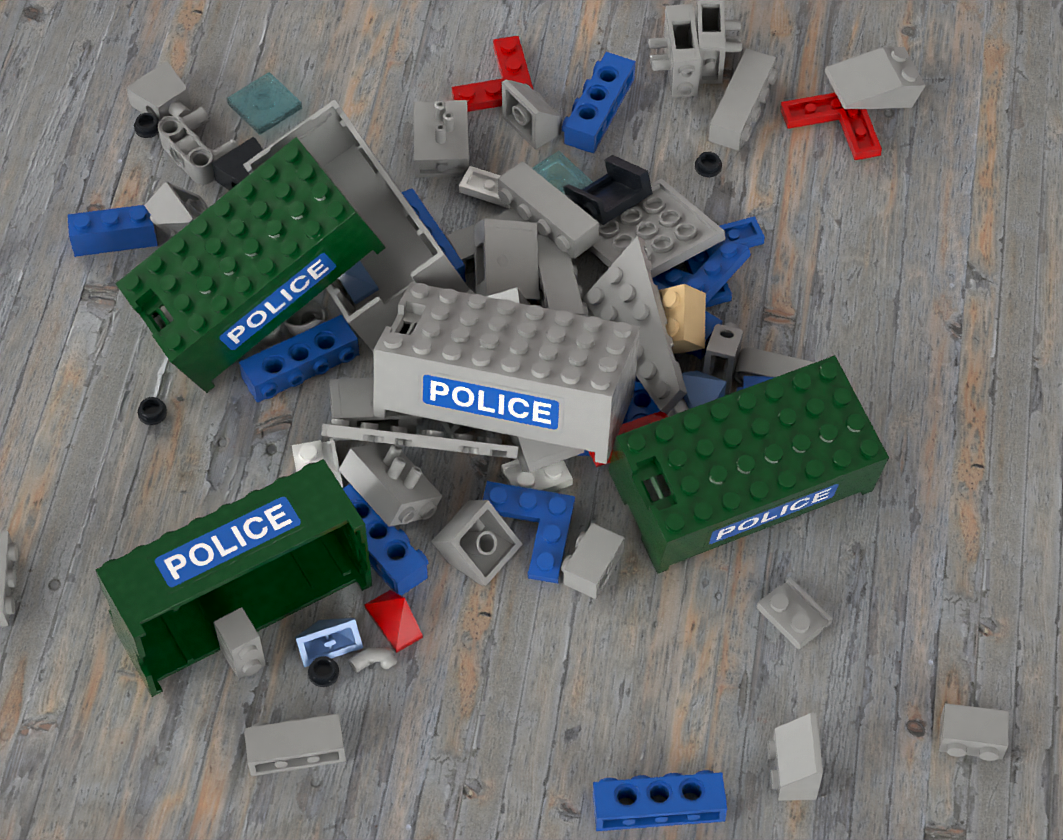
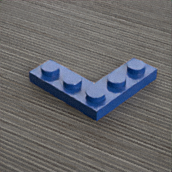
(742, 232)
(712, 273)
(553, 514)

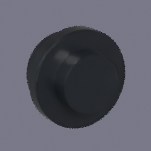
(146, 125)
(708, 164)
(152, 411)
(323, 671)

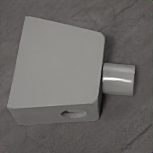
(160, 93)
(723, 344)

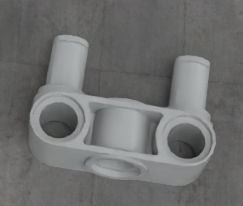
(187, 147)

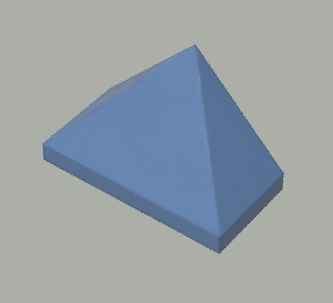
(358, 283)
(702, 388)
(328, 639)

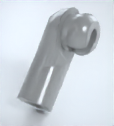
(373, 654)

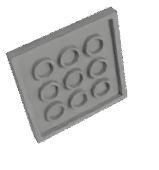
(667, 223)

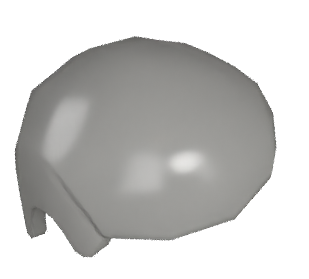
(306, 318)

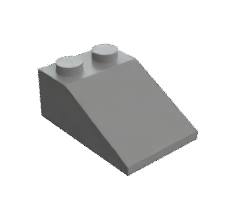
(876, 80)

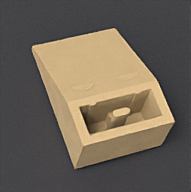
(685, 317)

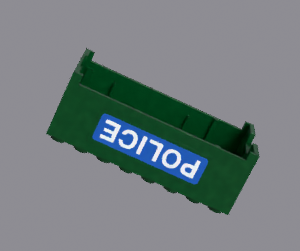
(248, 263)
(747, 461)
(259, 553)

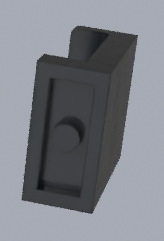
(614, 192)

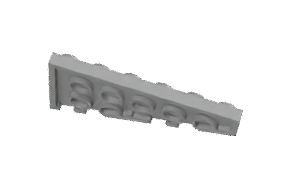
(630, 296)
(425, 439)

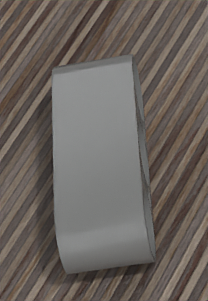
(764, 363)

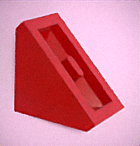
(394, 619)

